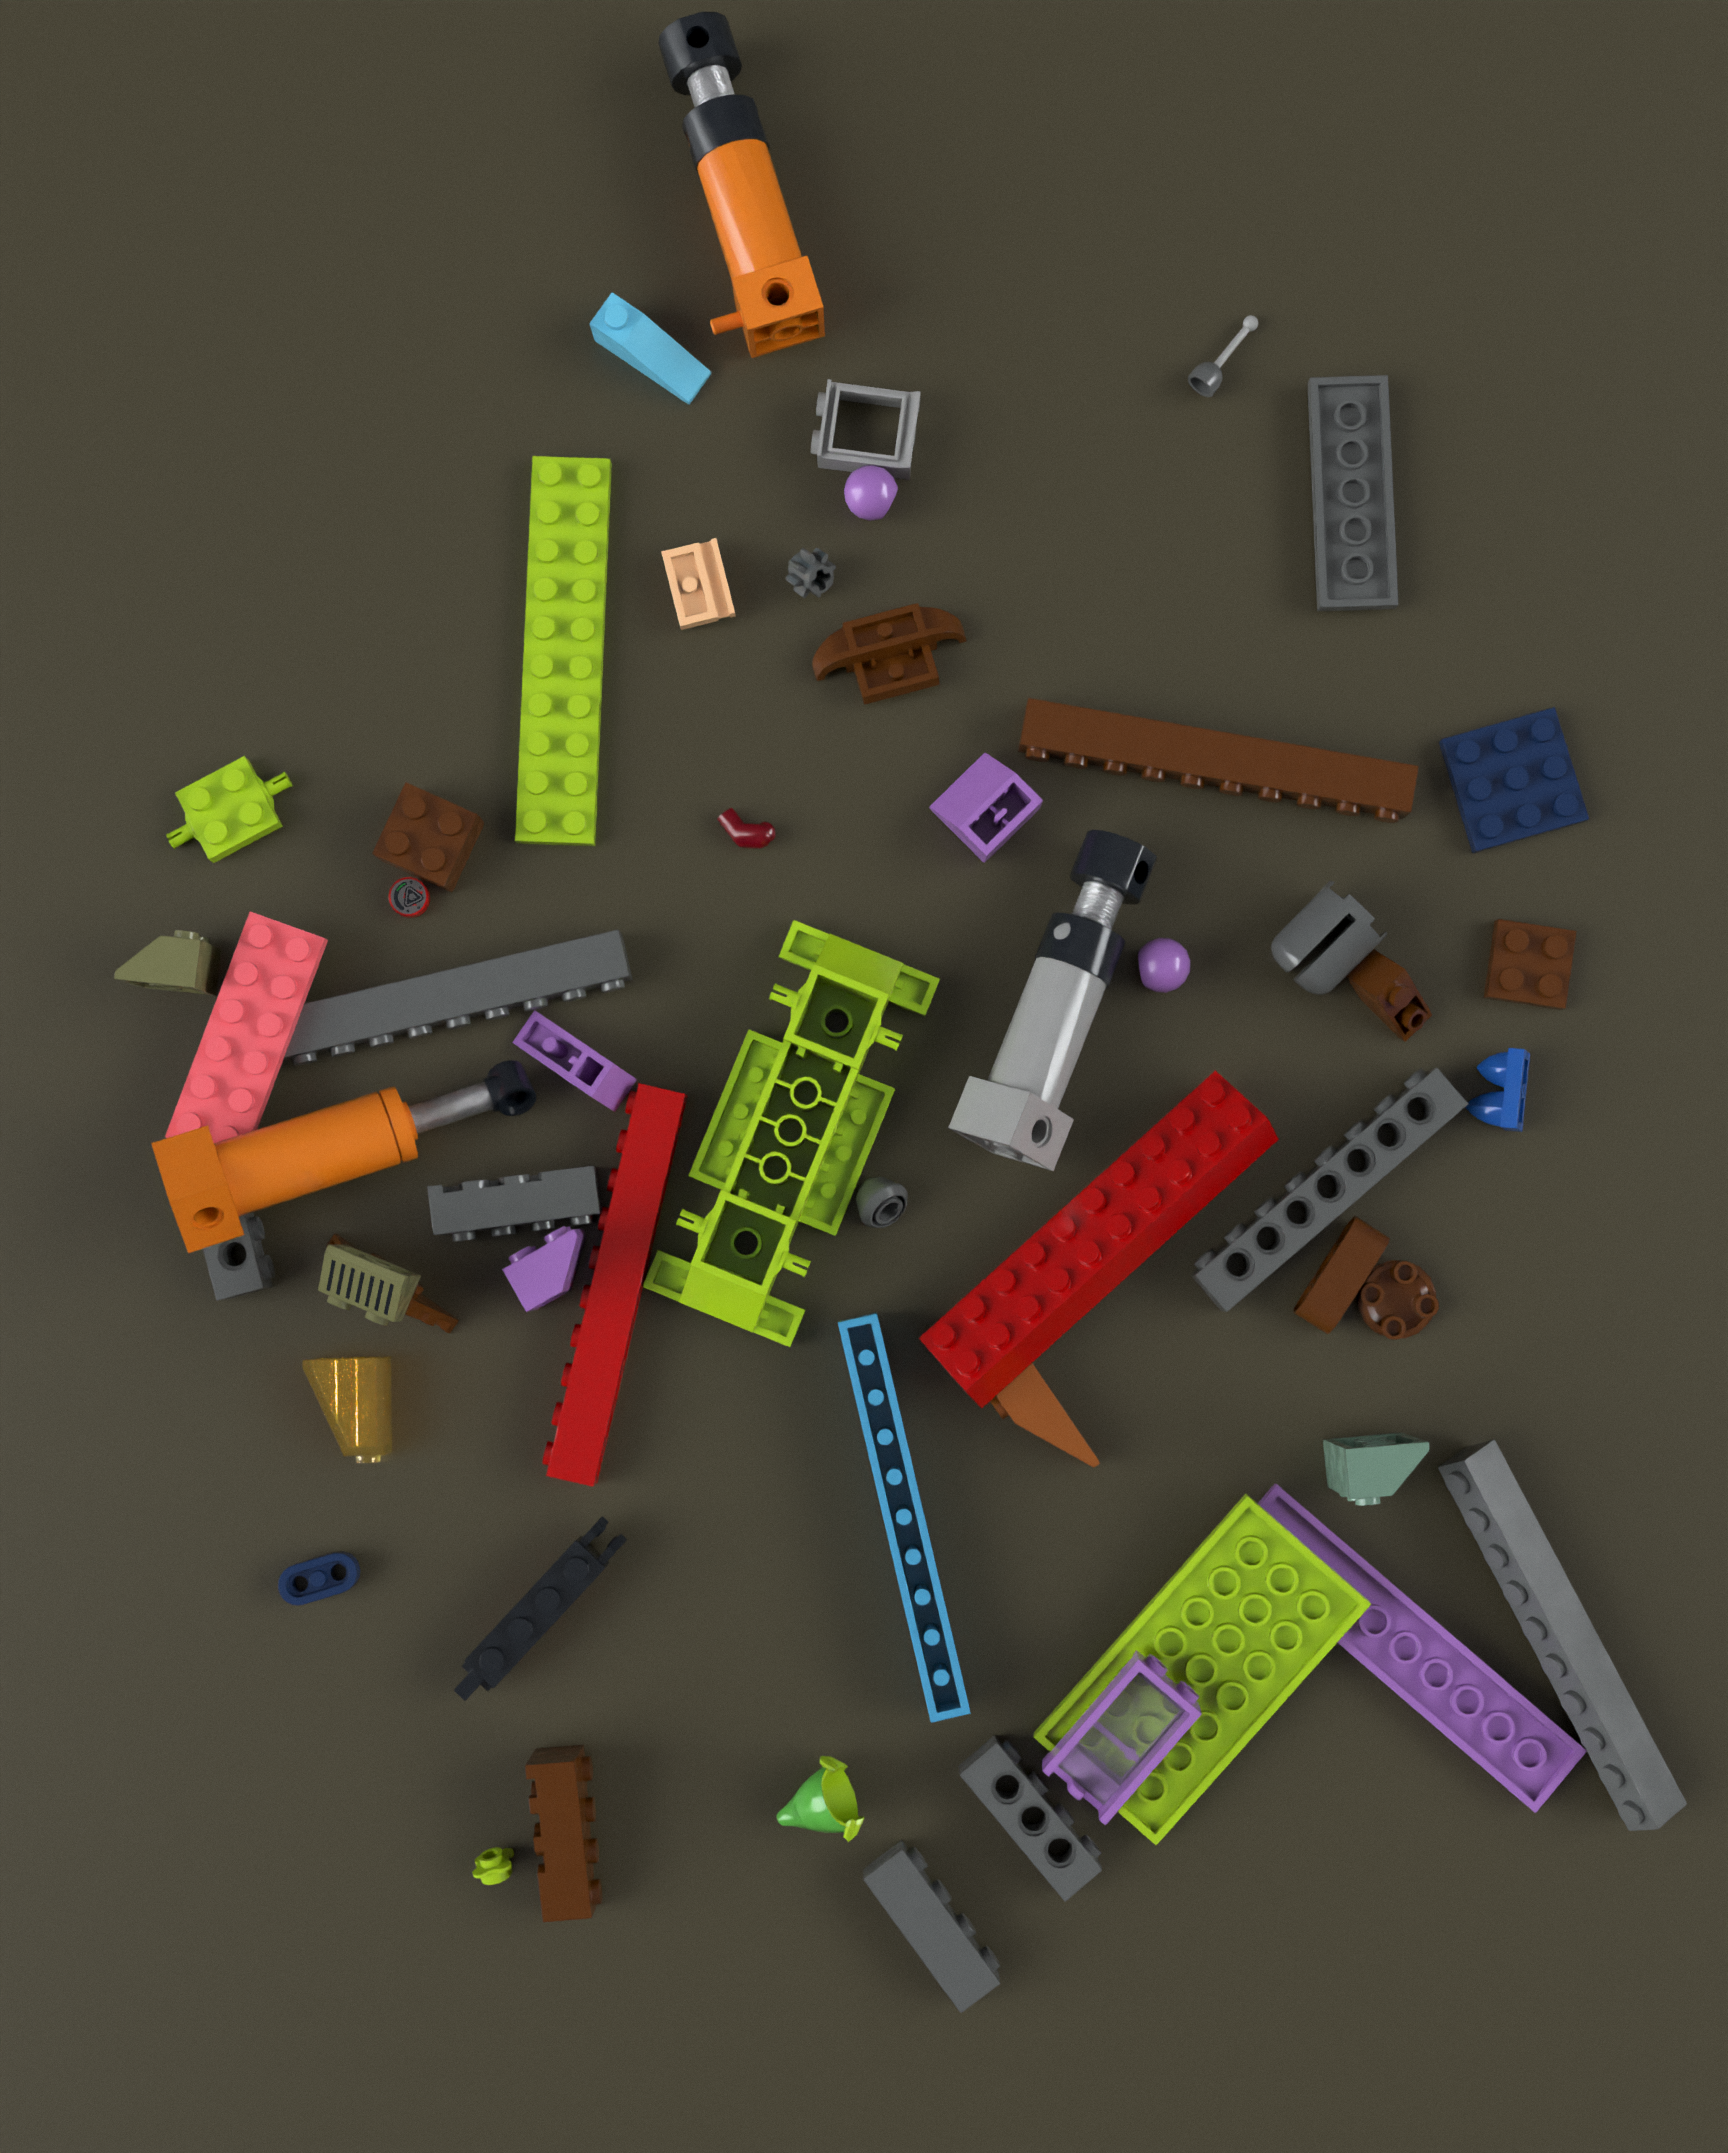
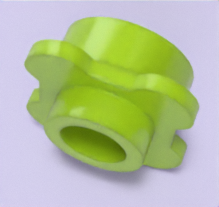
(494, 1865)

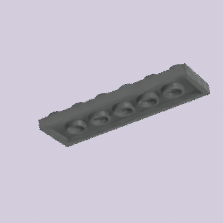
(1352, 493)

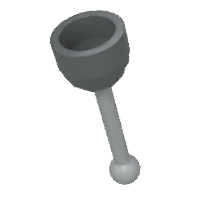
(1208, 376)

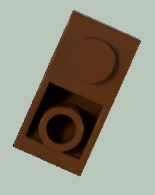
(1390, 994)

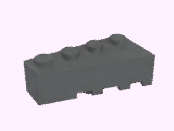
(515, 1202)

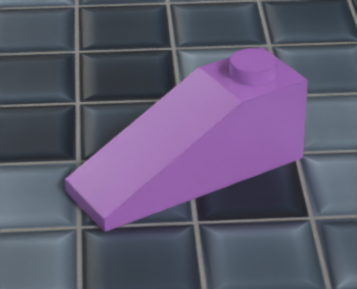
(574, 1061)

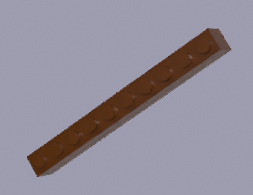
(1218, 760)

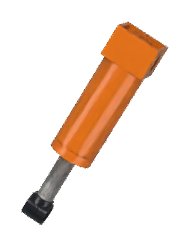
(230, 1178)

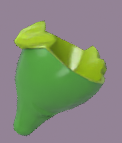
(824, 1802)

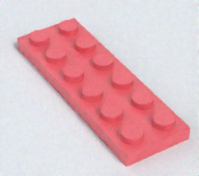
(248, 1029)

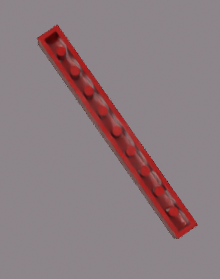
(616, 1285)

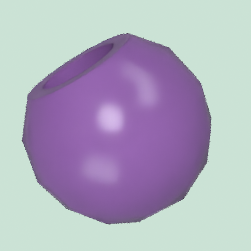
(870, 492)
(1163, 964)

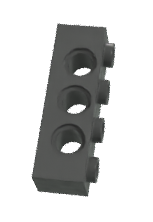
(252, 1275)
(1064, 1872)

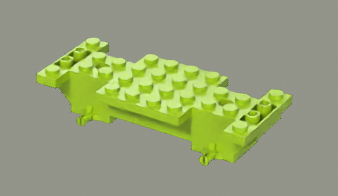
(791, 1132)

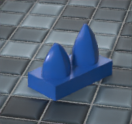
(1507, 1106)

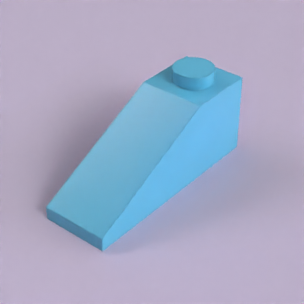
(648, 348)

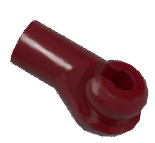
(746, 834)

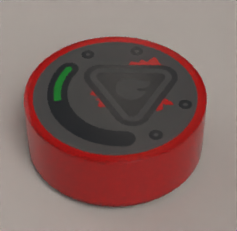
(409, 897)

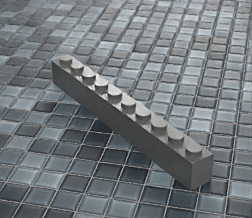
(458, 995)
(1562, 1636)

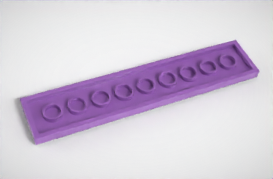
(1439, 1672)

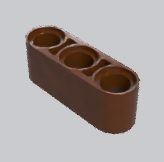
(1341, 1275)

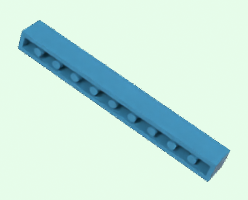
(904, 1517)

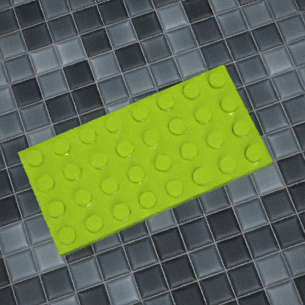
(1240, 1630)

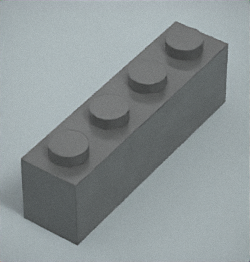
(932, 1926)

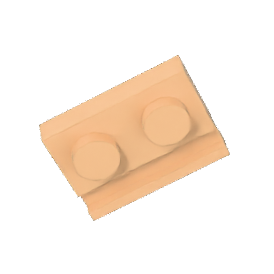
(698, 584)

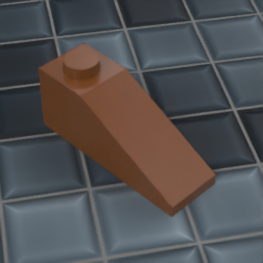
(1037, 1410)

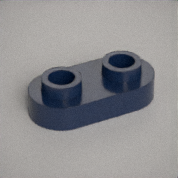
(320, 1578)

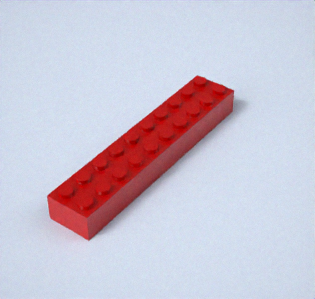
(1099, 1238)

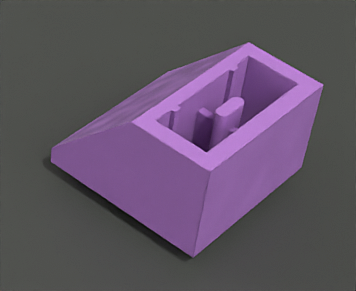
(986, 806)
(546, 1272)

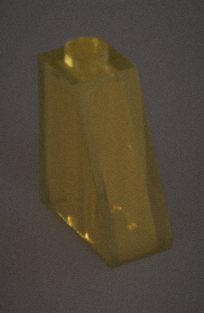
(355, 1402)

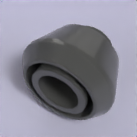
(880, 1202)

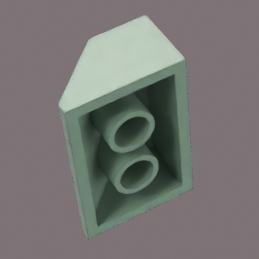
(1371, 1464)

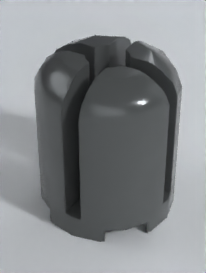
(1340, 954)

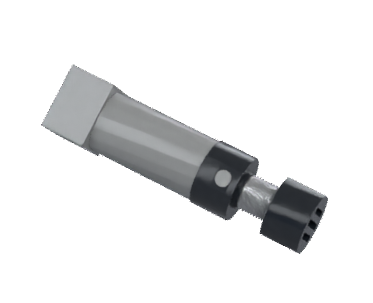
(1019, 1103)

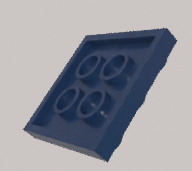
(1513, 780)

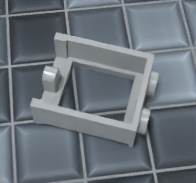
(849, 460)

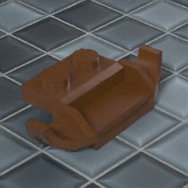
(889, 650)

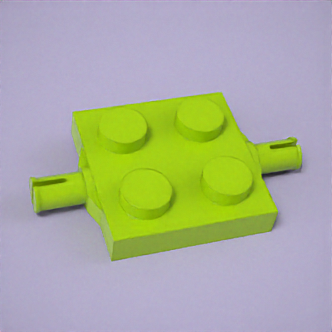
(228, 809)

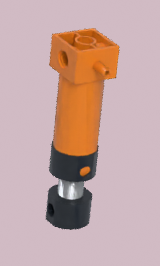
(731, 154)

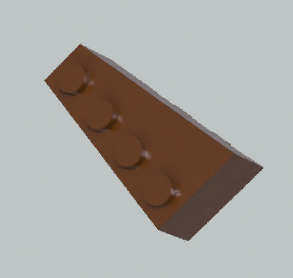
(564, 1832)

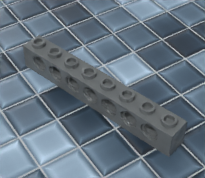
(1440, 1105)

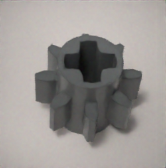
(810, 572)

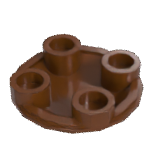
(1397, 1299)

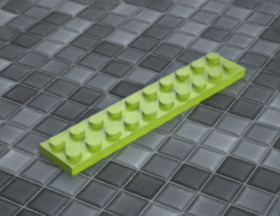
(563, 651)

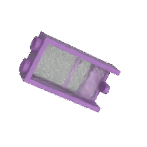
(1123, 1735)

